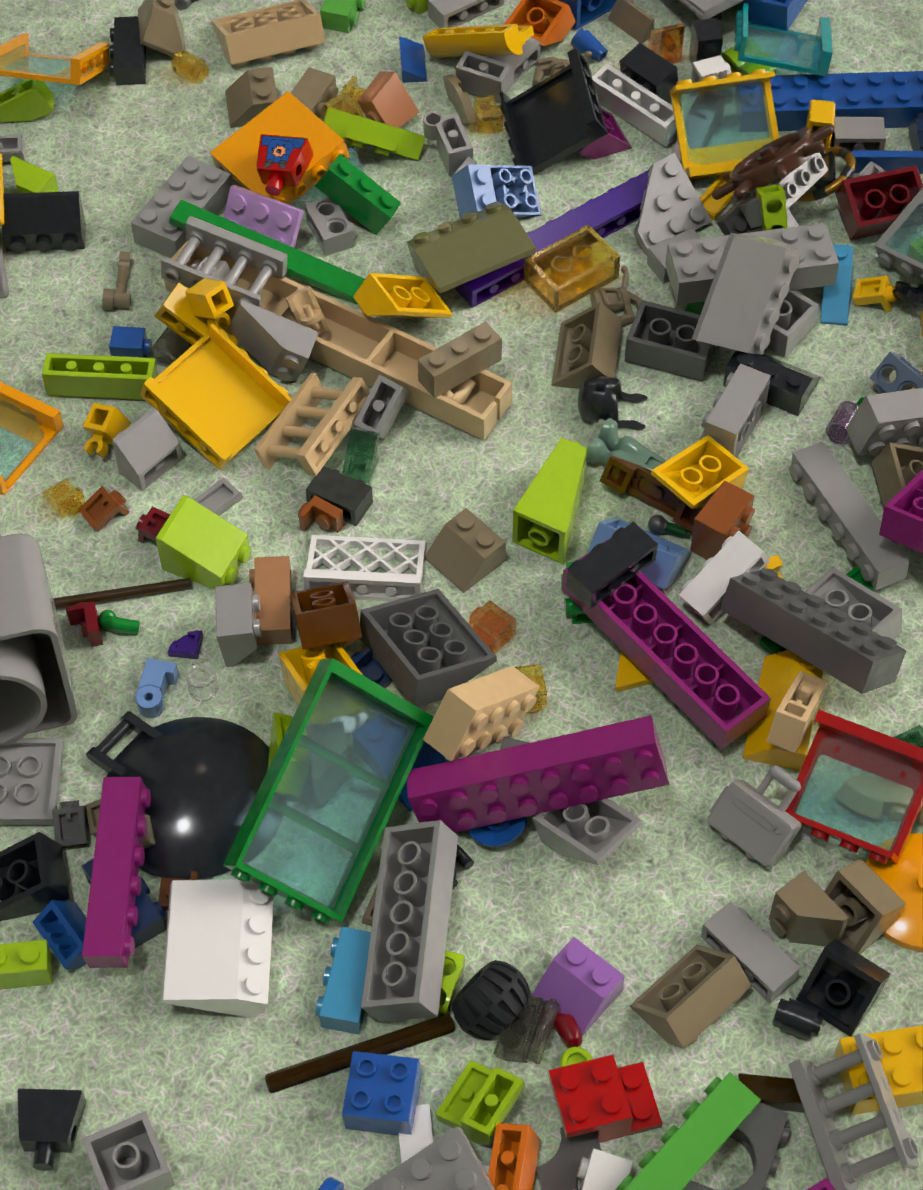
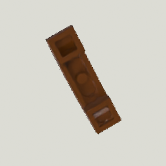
(638, 481)

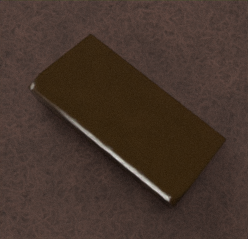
(774, 1091)

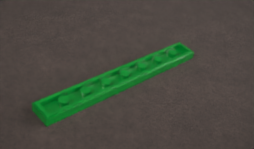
(299, 264)

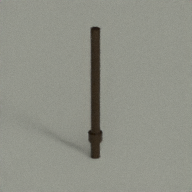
(124, 593)

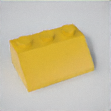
(400, 297)

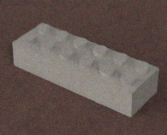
(694, 262)
(410, 922)

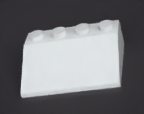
(218, 946)

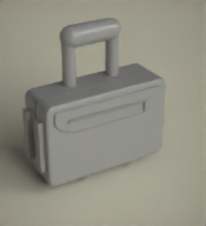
(755, 820)

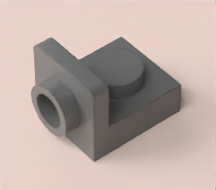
(70, 823)

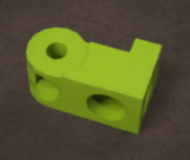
(772, 207)
(452, 971)

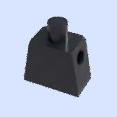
(49, 1122)

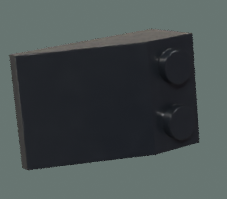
(31, 876)

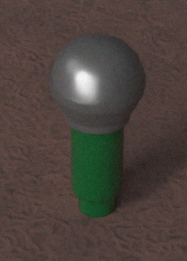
(658, 524)

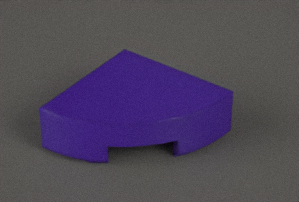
(187, 646)

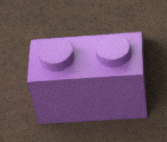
(580, 983)

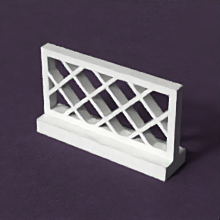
(364, 582)

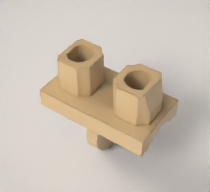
(307, 310)

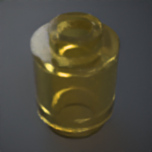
(189, 66)

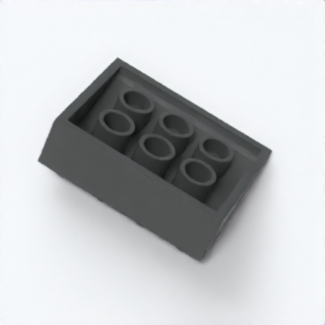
(424, 645)

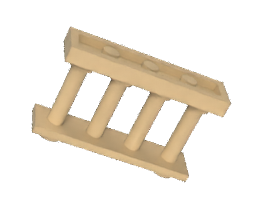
(320, 440)

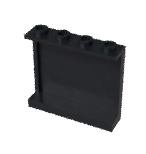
(554, 116)

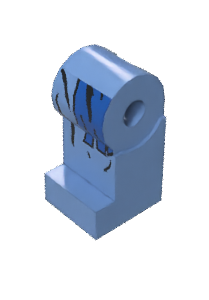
(152, 686)

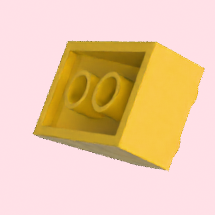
(700, 471)

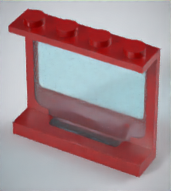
(859, 788)

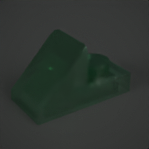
(361, 454)

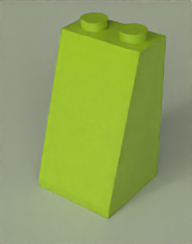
(550, 504)

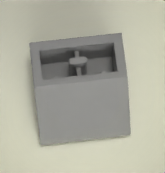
(146, 449)

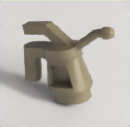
(550, 66)
(618, 299)

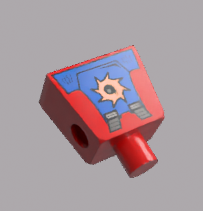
(282, 161)

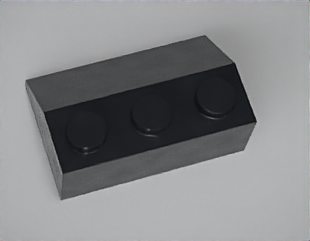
(43, 221)
(788, 384)

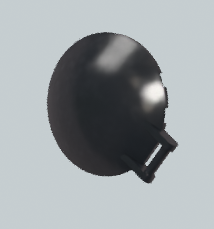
(199, 783)

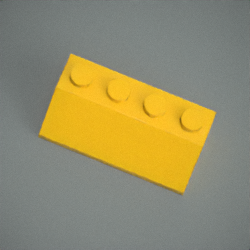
(775, 680)

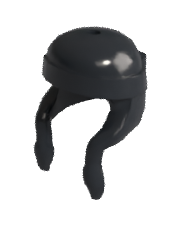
(599, 401)

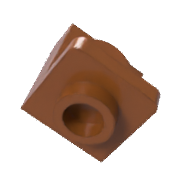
(103, 507)
(323, 513)

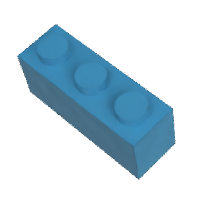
(342, 1001)

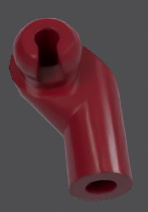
(568, 1030)

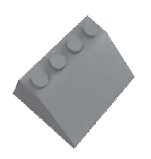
(747, 293)

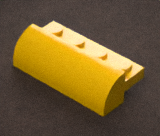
(481, 40)

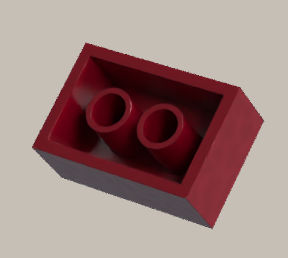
(876, 200)

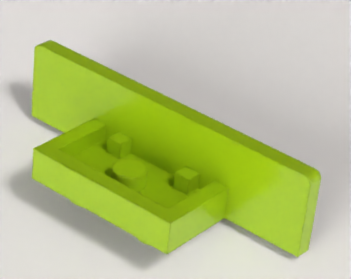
(374, 134)

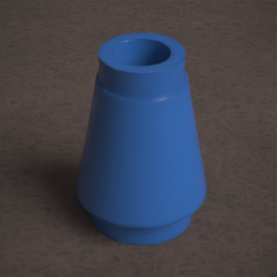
(586, 41)

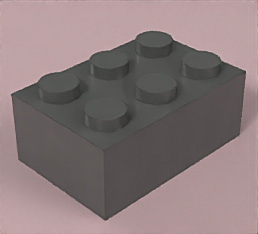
(664, 341)

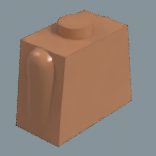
(387, 101)

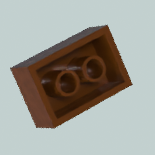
(326, 616)

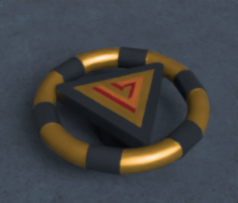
(827, 184)

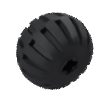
(491, 1000)

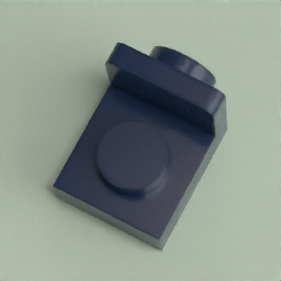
(371, 668)

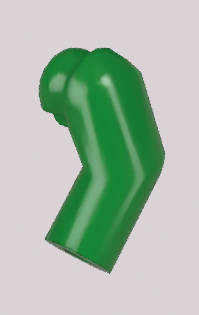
(109, 622)

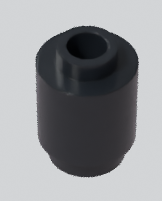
(798, 1018)

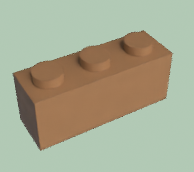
(273, 584)

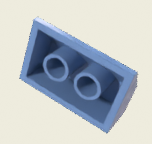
(669, 556)

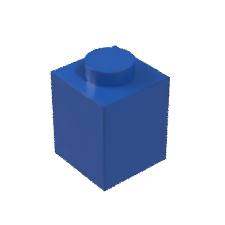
(130, 342)

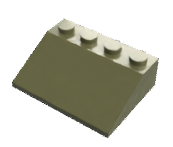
(470, 247)

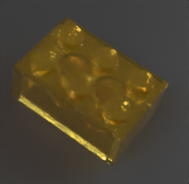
(571, 268)

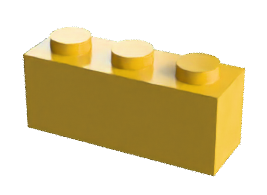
(179, 317)

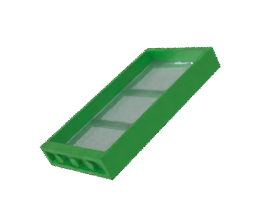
(329, 792)

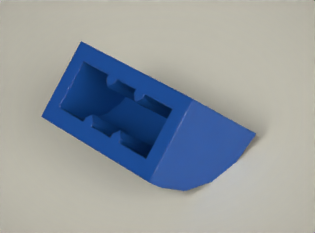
(64, 929)

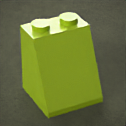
(201, 545)

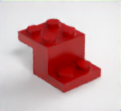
(604, 1099)

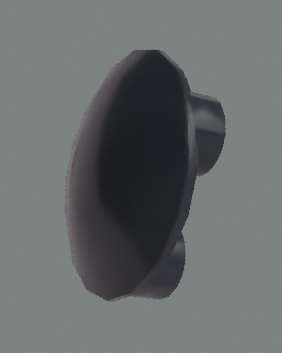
(908, 293)

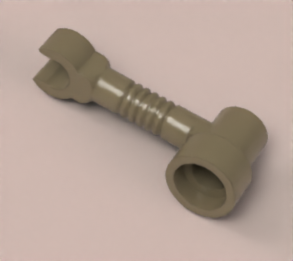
(118, 297)

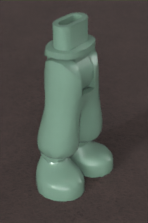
(626, 448)

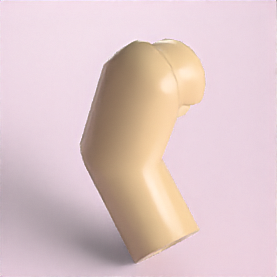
(462, 392)

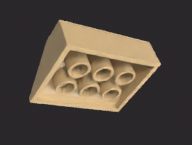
(269, 31)

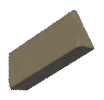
(632, 20)

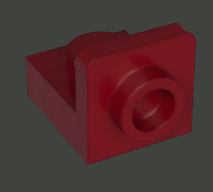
(151, 524)
(87, 616)

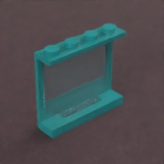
(783, 48)

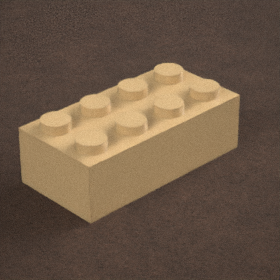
(481, 713)

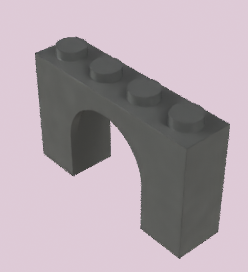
(760, 1137)

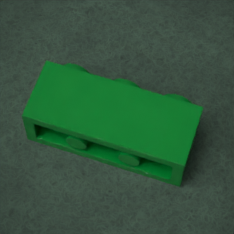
(358, 194)

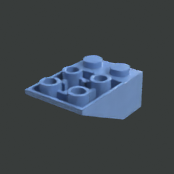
(483, 184)

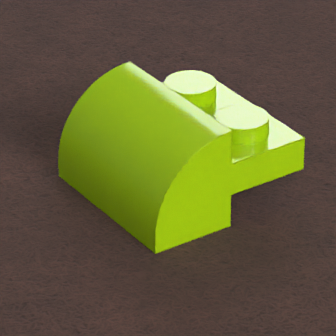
(480, 1101)

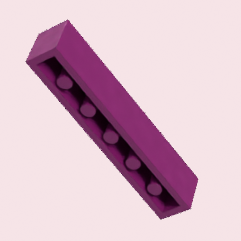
(115, 873)

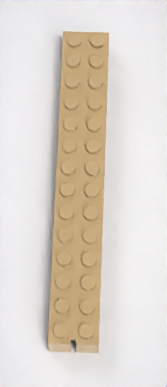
(369, 347)

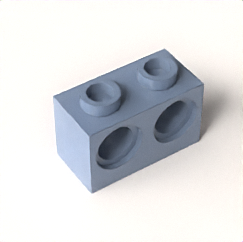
(906, 374)

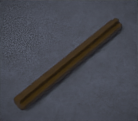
(342, 1058)

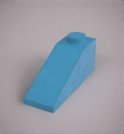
(836, 297)

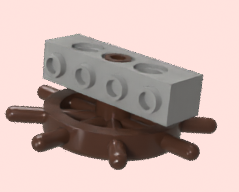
(788, 161)

